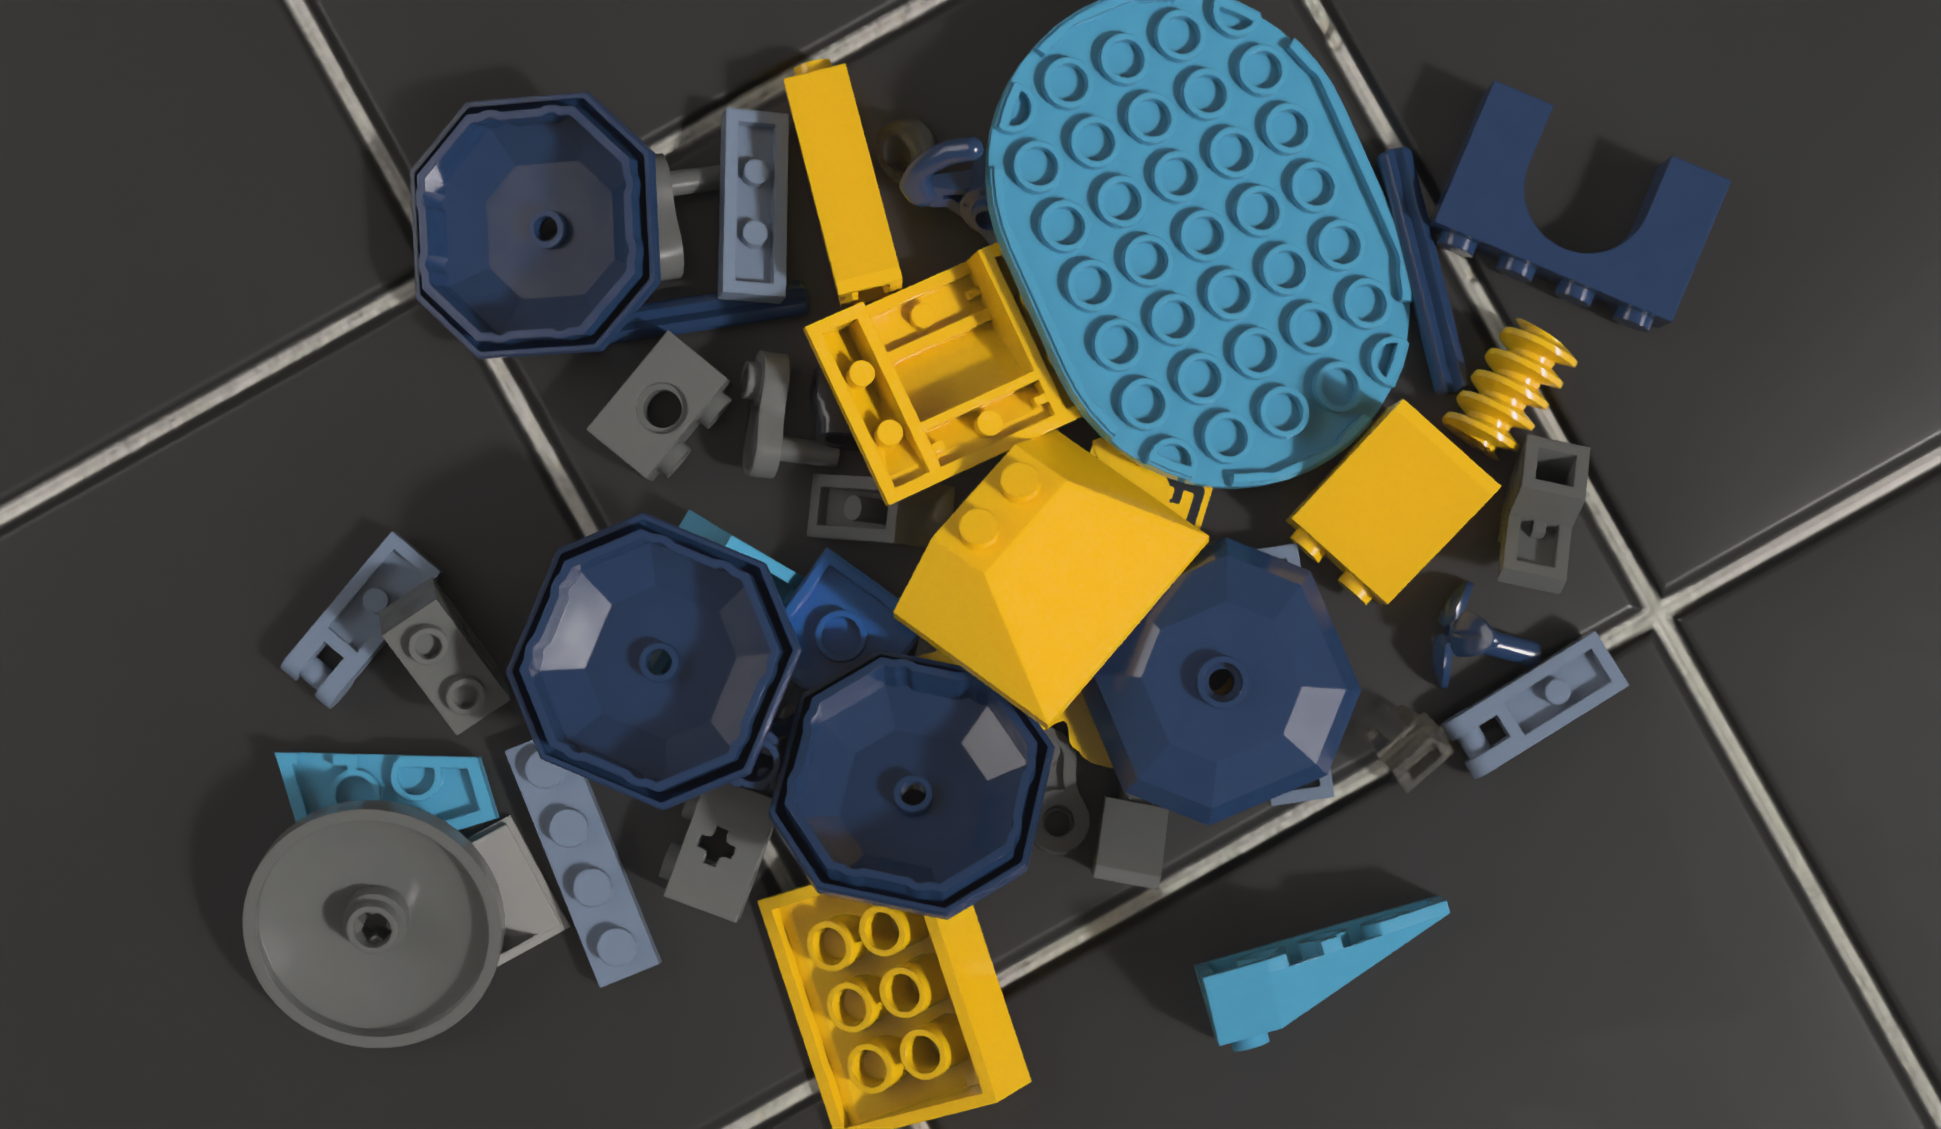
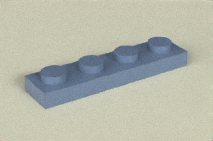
(585, 866)

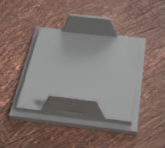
(527, 899)

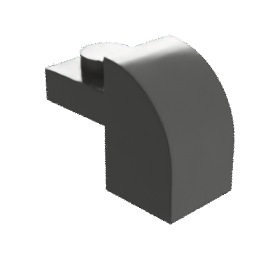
(1540, 512)

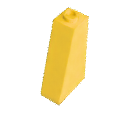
(842, 183)

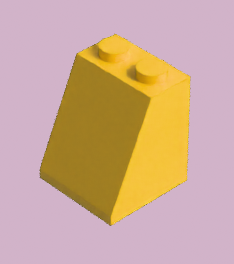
(1390, 504)

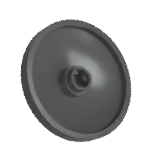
(374, 924)

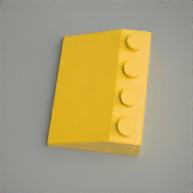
(893, 1009)

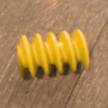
(1508, 388)

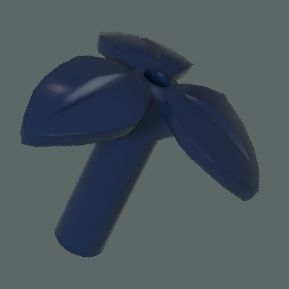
(1471, 635)

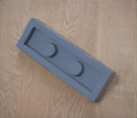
(753, 206)

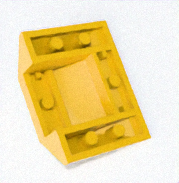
(940, 375)
(1045, 573)

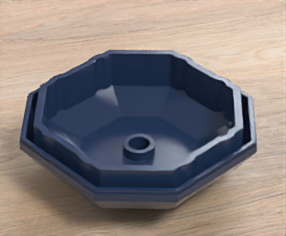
(482, 216)
(589, 650)
(901, 728)
(1265, 735)

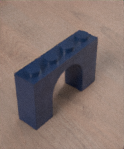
(1487, 213)

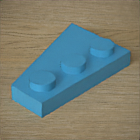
(439, 784)

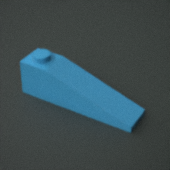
(1284, 979)

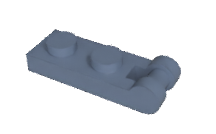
(353, 618)
(1537, 703)

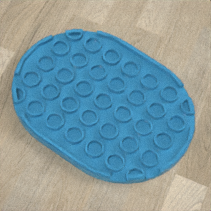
(1198, 239)

